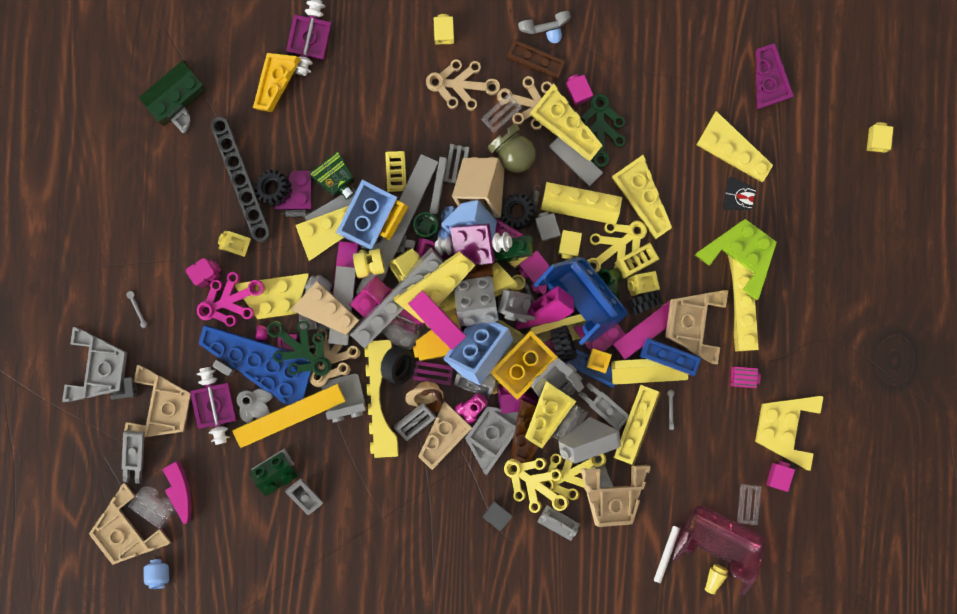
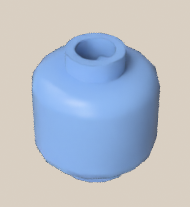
(156, 574)

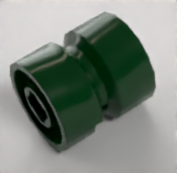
(425, 225)

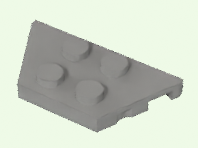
(491, 436)

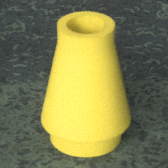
(716, 577)

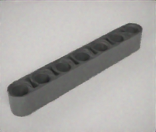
(235, 172)

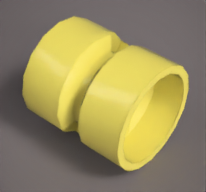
(362, 265)

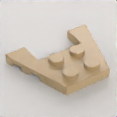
(688, 320)
(167, 407)
(614, 504)
(118, 536)

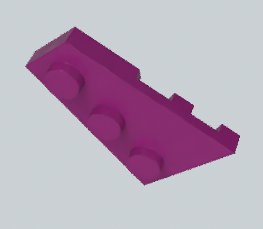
(771, 79)

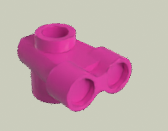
(472, 407)

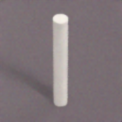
(667, 553)

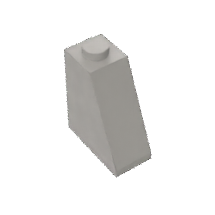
(588, 441)

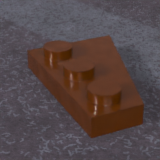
(522, 448)

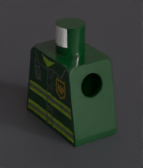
(334, 176)

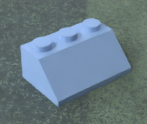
(366, 214)
(479, 350)

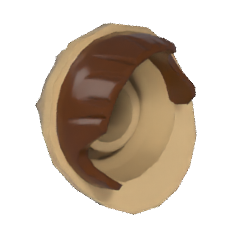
(428, 393)

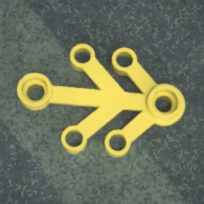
(618, 244)
(569, 474)
(533, 483)

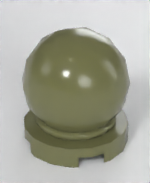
(514, 151)

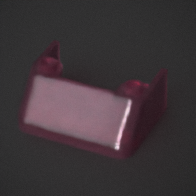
(725, 540)

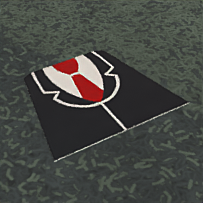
(738, 196)

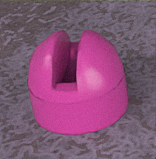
(261, 333)

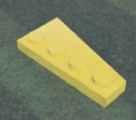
(729, 145)
(501, 281)
(438, 283)

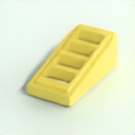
(396, 188)
(620, 263)

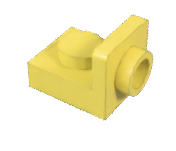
(234, 243)
(642, 283)

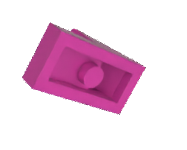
(369, 296)

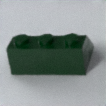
(172, 93)

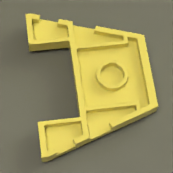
(779, 427)

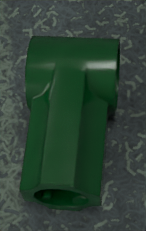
(615, 279)

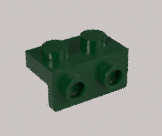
(273, 474)

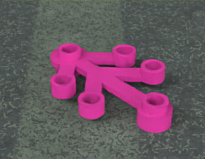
(227, 300)

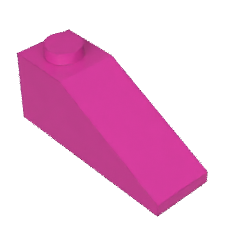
(549, 308)

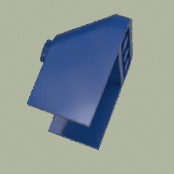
(590, 294)

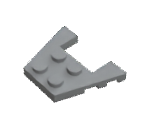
(103, 370)

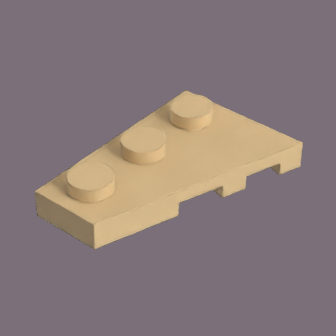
(444, 436)

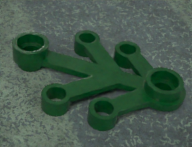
(601, 126)
(302, 349)

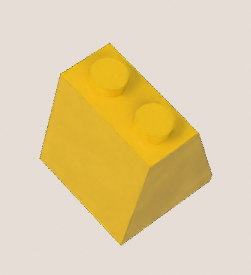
(431, 346)

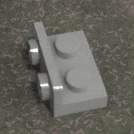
(515, 306)

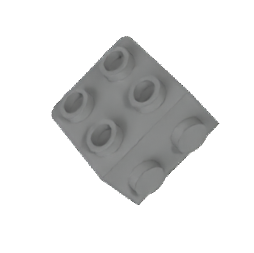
(476, 301)
(557, 374)
(353, 393)

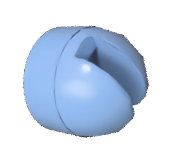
(554, 36)

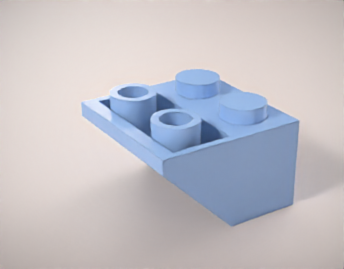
(469, 214)

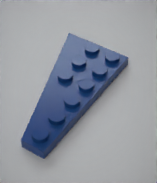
(257, 363)

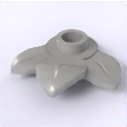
(256, 406)

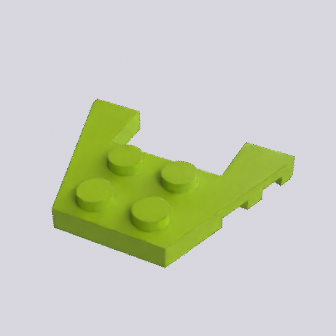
(749, 248)

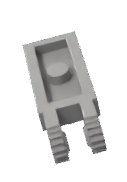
(606, 408)
(132, 454)

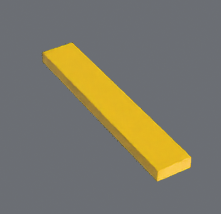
(289, 415)

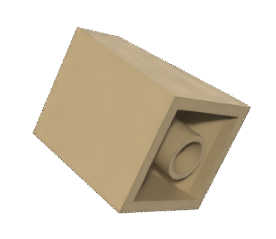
(482, 181)

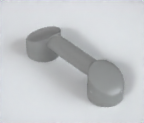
(527, 26)

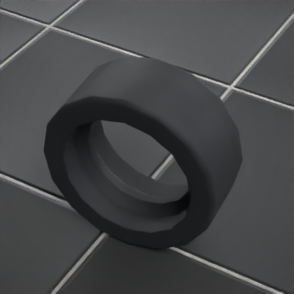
(390, 361)

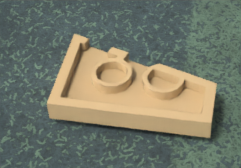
(326, 309)

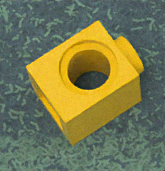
(598, 360)

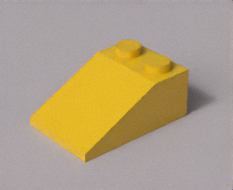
(523, 364)

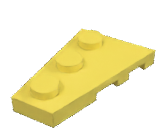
(548, 414)

